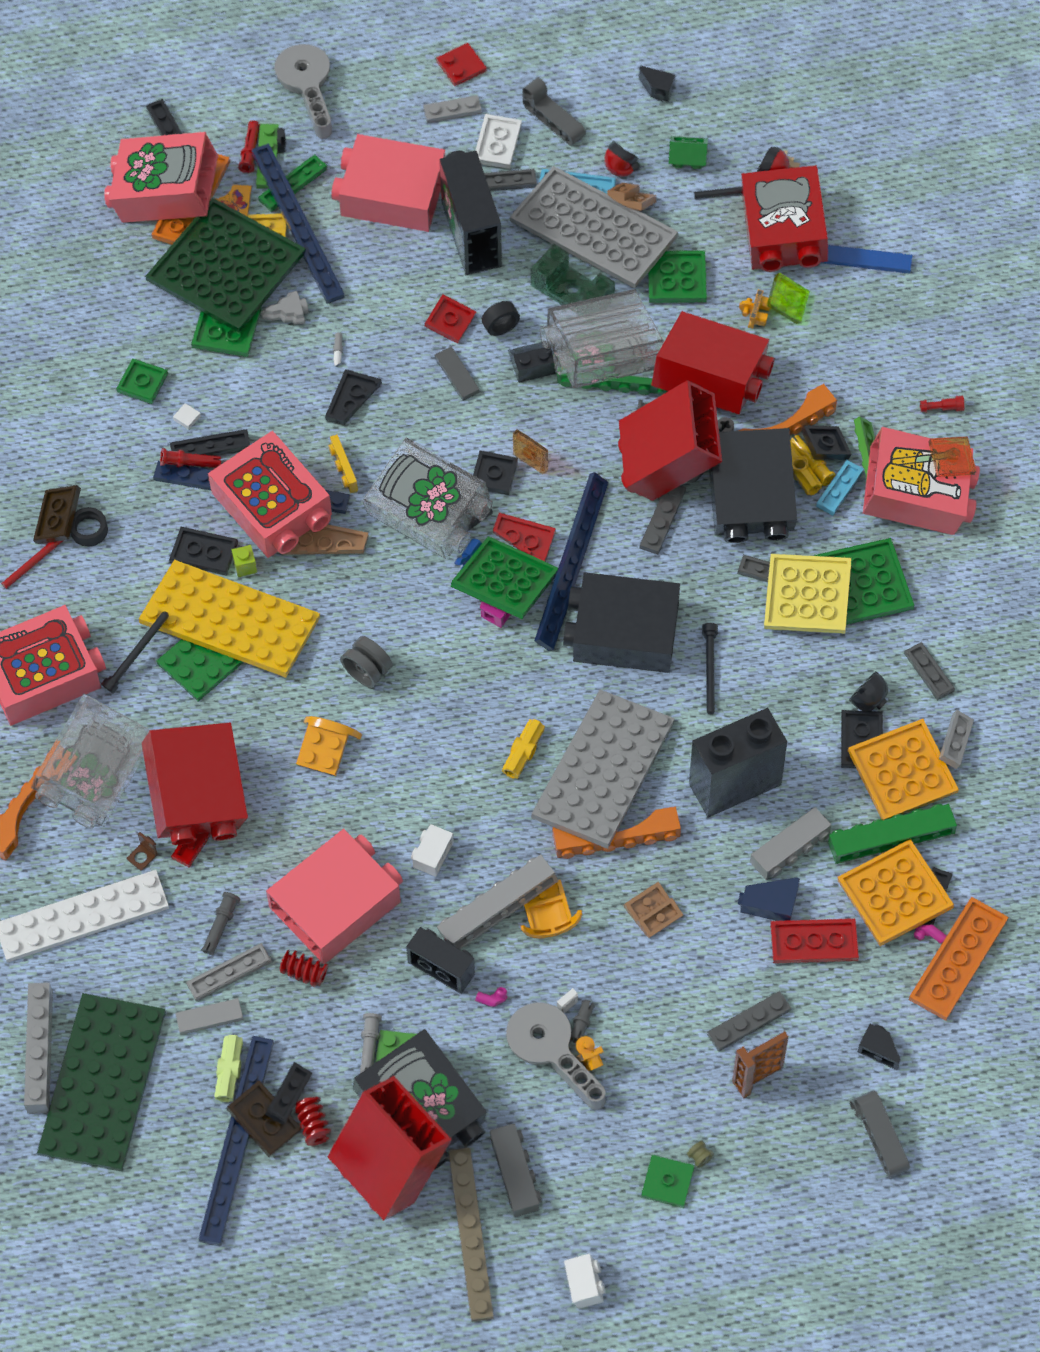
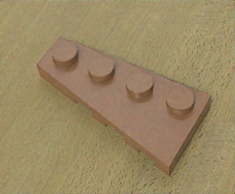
(331, 541)

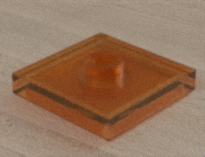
(530, 451)
(952, 456)

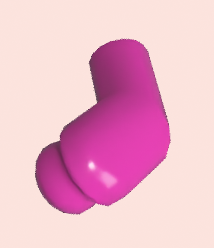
(929, 930)
(494, 999)

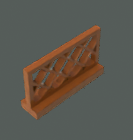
(758, 1063)

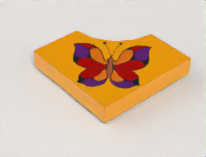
(238, 198)

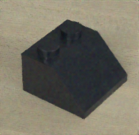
(532, 362)

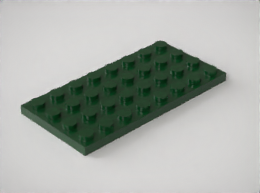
(101, 1082)

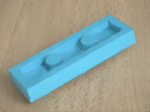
(839, 487)

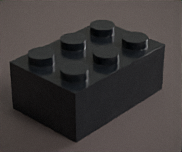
(441, 959)

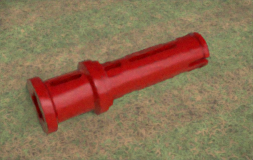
(250, 143)
(181, 458)

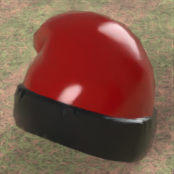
(774, 160)
(619, 161)

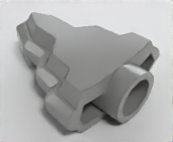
(287, 309)

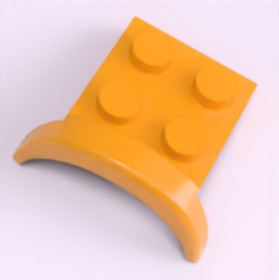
(324, 744)
(549, 914)

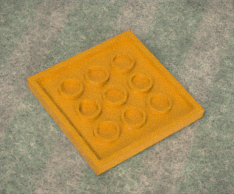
(903, 770)
(895, 892)

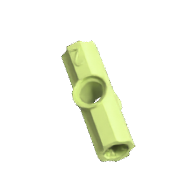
(228, 1068)

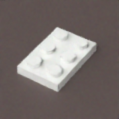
(498, 140)

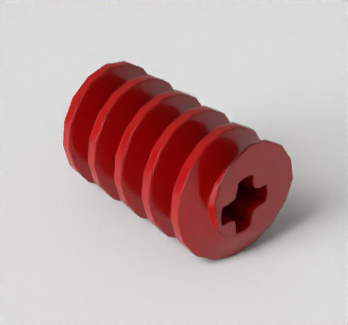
(303, 969)
(311, 1121)

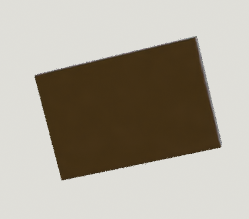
(57, 514)
(250, 1112)

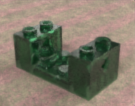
(554, 277)

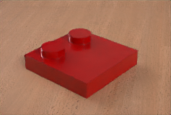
(461, 64)
(450, 318)

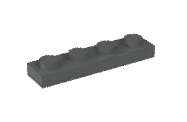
(662, 520)
(748, 1021)

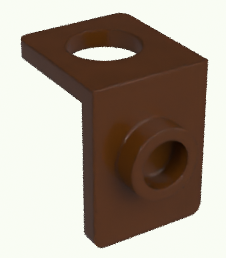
(146, 846)

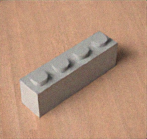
(790, 844)

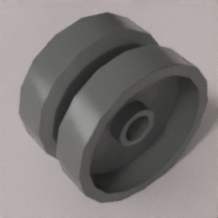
(366, 661)

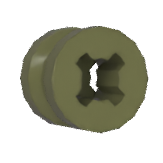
(700, 1154)

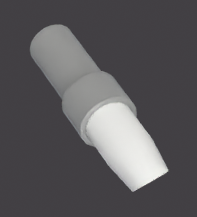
(337, 348)

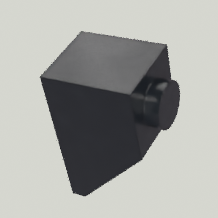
(657, 83)
(879, 1046)

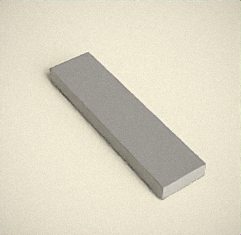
(228, 972)

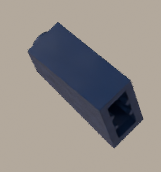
(770, 899)

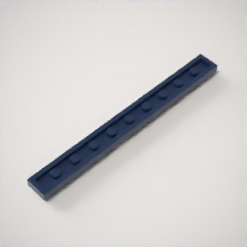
(298, 223)
(199, 478)
(571, 561)
(233, 1148)

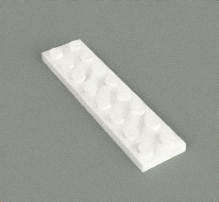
(82, 915)

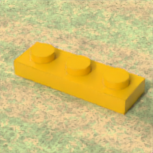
(342, 464)

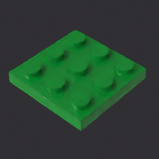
(678, 278)
(220, 338)
(197, 667)

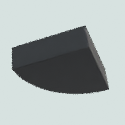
(281, 140)

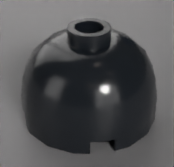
(871, 693)

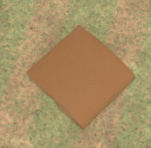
(629, 196)
(653, 910)

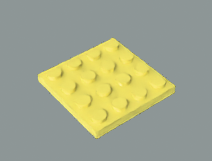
(807, 593)

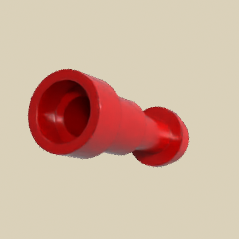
(945, 404)

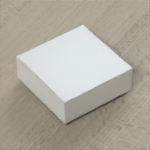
(186, 416)
(567, 1001)

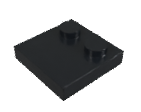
(826, 442)
(496, 471)

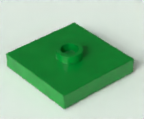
(142, 381)
(667, 1181)

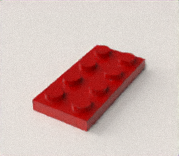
(814, 941)

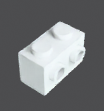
(432, 850)
(584, 1281)

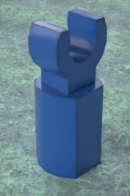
(471, 548)

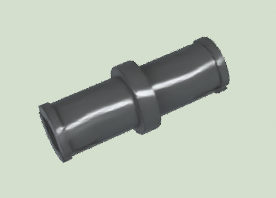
(582, 1020)

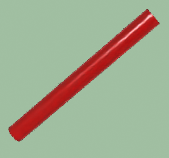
(30, 563)

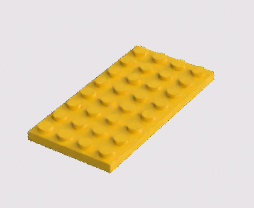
(230, 618)

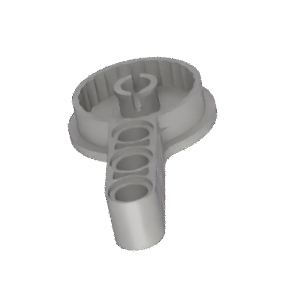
(307, 82)
(552, 1048)

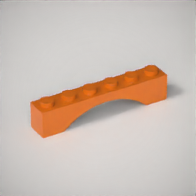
(817, 404)
(12, 817)
(660, 825)

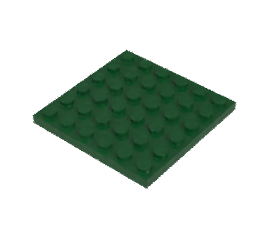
(225, 265)

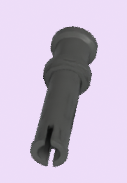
(223, 915)

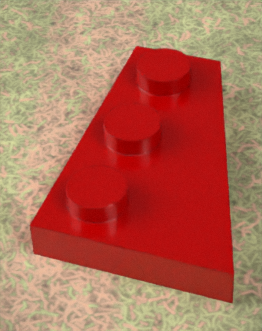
(525, 535)

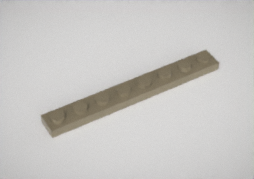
(470, 1235)

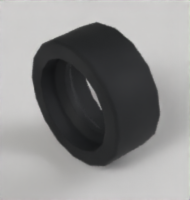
(508, 315)
(92, 539)

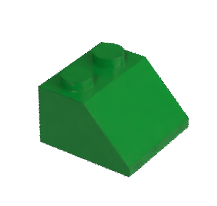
(688, 152)

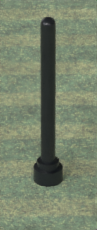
(710, 631)
(111, 683)

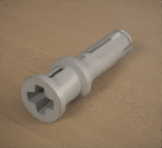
(370, 1036)

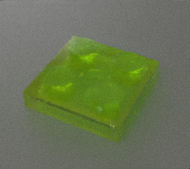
(788, 298)

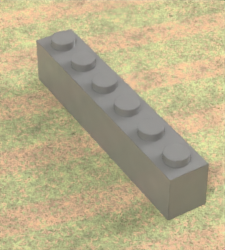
(498, 902)
(38, 1048)

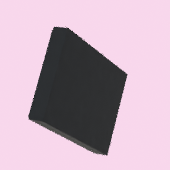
(204, 550)
(857, 728)

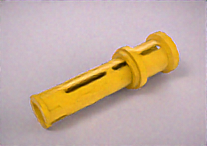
(817, 466)

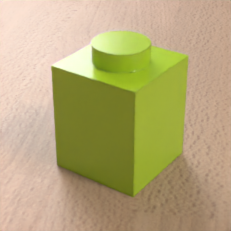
(244, 561)

